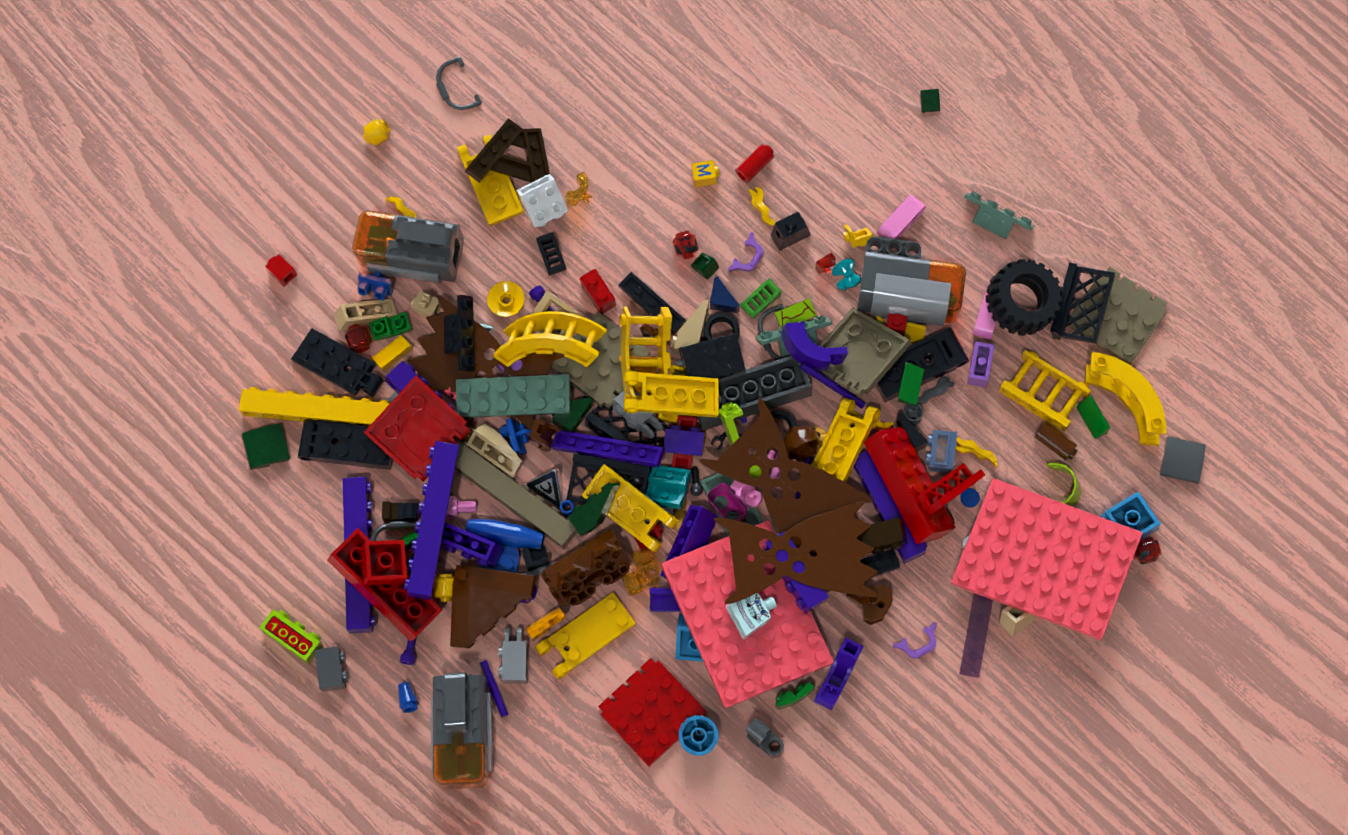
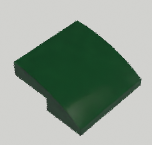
(265, 446)

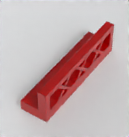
(949, 492)

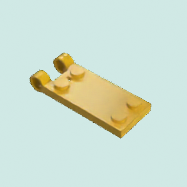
(493, 192)
(673, 394)
(845, 443)
(631, 507)
(588, 634)

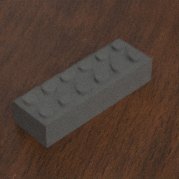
(773, 383)

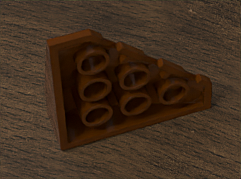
(482, 598)

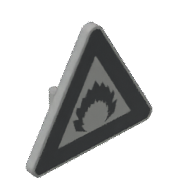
(547, 487)

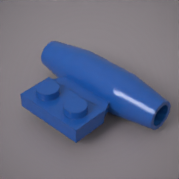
(508, 537)

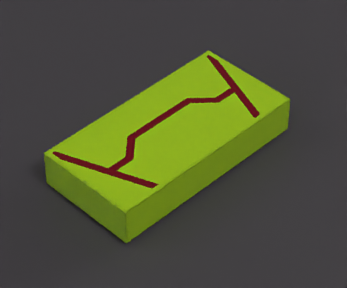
(795, 313)

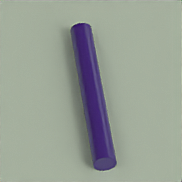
(494, 689)

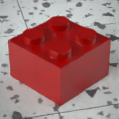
(383, 562)

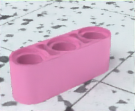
(902, 218)
(985, 324)

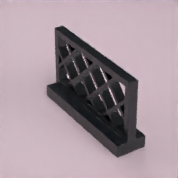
(1069, 290)
(603, 429)
(596, 463)

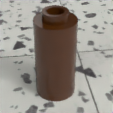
(1056, 442)

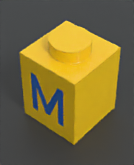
(705, 173)

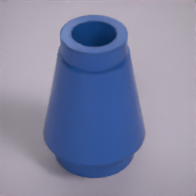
(407, 698)

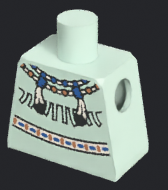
(751, 613)

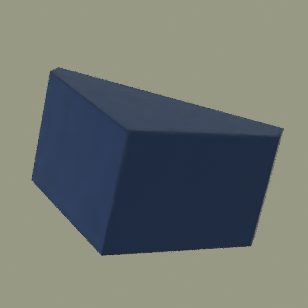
(722, 299)

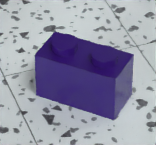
(684, 442)

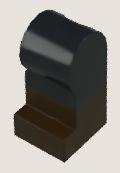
(399, 512)

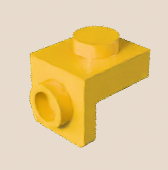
(856, 238)

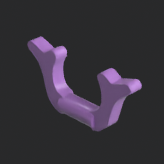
(755, 260)
(915, 654)

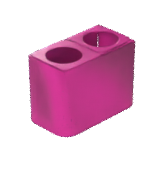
(723, 490)

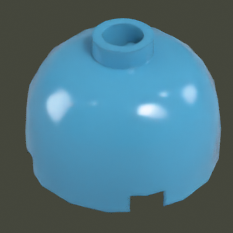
(707, 738)

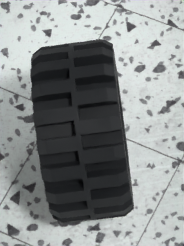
(1039, 281)

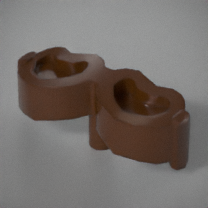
(648, 331)

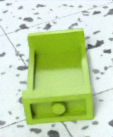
(727, 414)

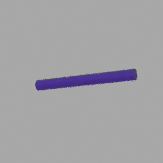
(831, 384)

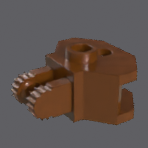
(869, 605)

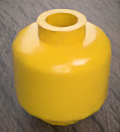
(376, 132)
(443, 587)

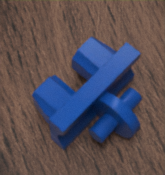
(374, 282)
(517, 434)

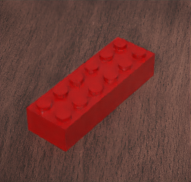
(905, 480)
(406, 613)

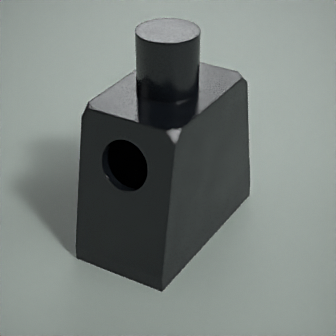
(791, 230)

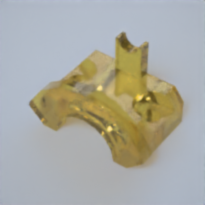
(574, 197)

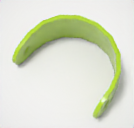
(1074, 497)

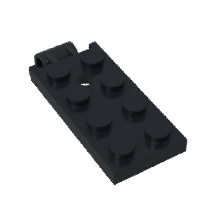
(330, 358)

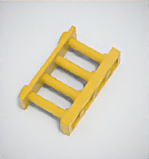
(1044, 409)

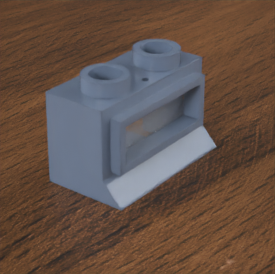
(942, 451)

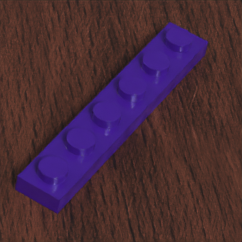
(608, 448)

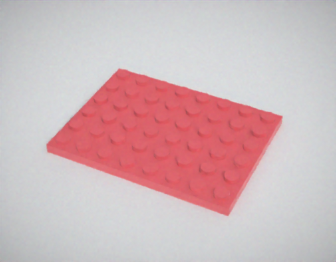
(1047, 559)
(769, 657)

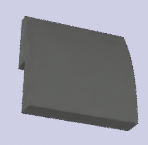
(1183, 460)

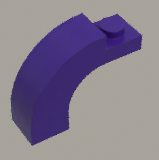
(804, 350)
(839, 674)

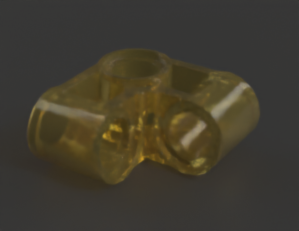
(637, 581)

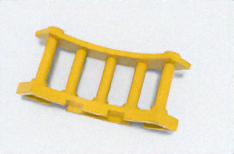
(523, 342)
(661, 362)
(1132, 391)

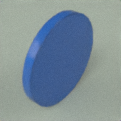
(970, 498)

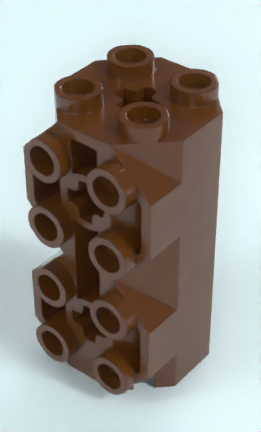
(578, 574)

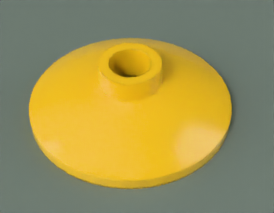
(502, 291)

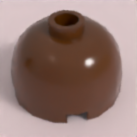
(801, 443)

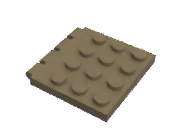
(1127, 319)
(870, 350)
(604, 374)

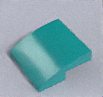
(668, 486)

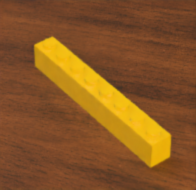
(299, 407)

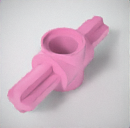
(456, 507)

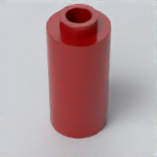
(755, 163)

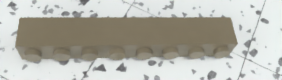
(514, 496)

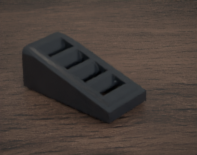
(545, 239)
(916, 438)

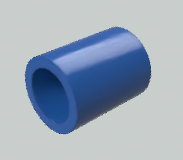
(566, 503)

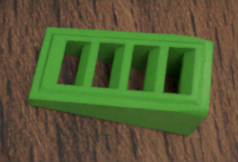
(765, 303)

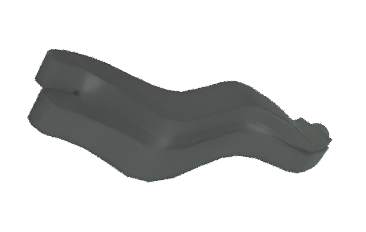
(940, 389)

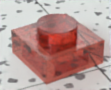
(826, 263)

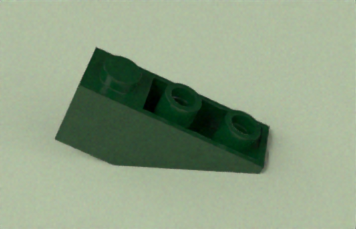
(593, 513)

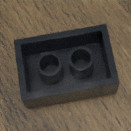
(713, 357)

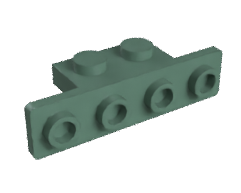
(994, 218)
(810, 326)

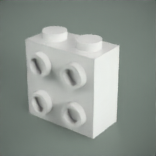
(542, 201)

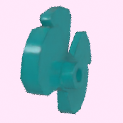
(846, 268)

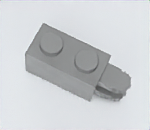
(637, 420)
(514, 659)

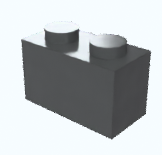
(330, 669)

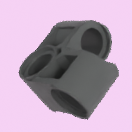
(763, 737)

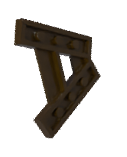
(492, 156)

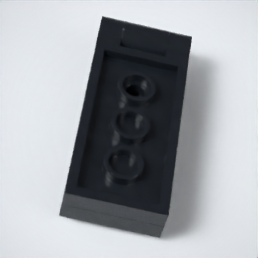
(941, 349)
(353, 447)

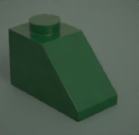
(572, 420)

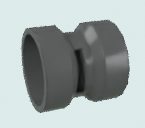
(913, 414)

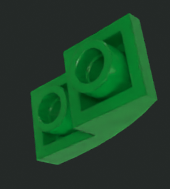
(391, 327)
(788, 699)

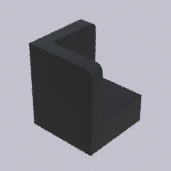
(535, 558)

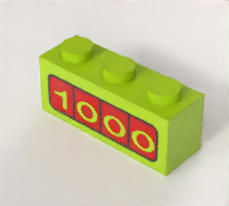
(291, 635)

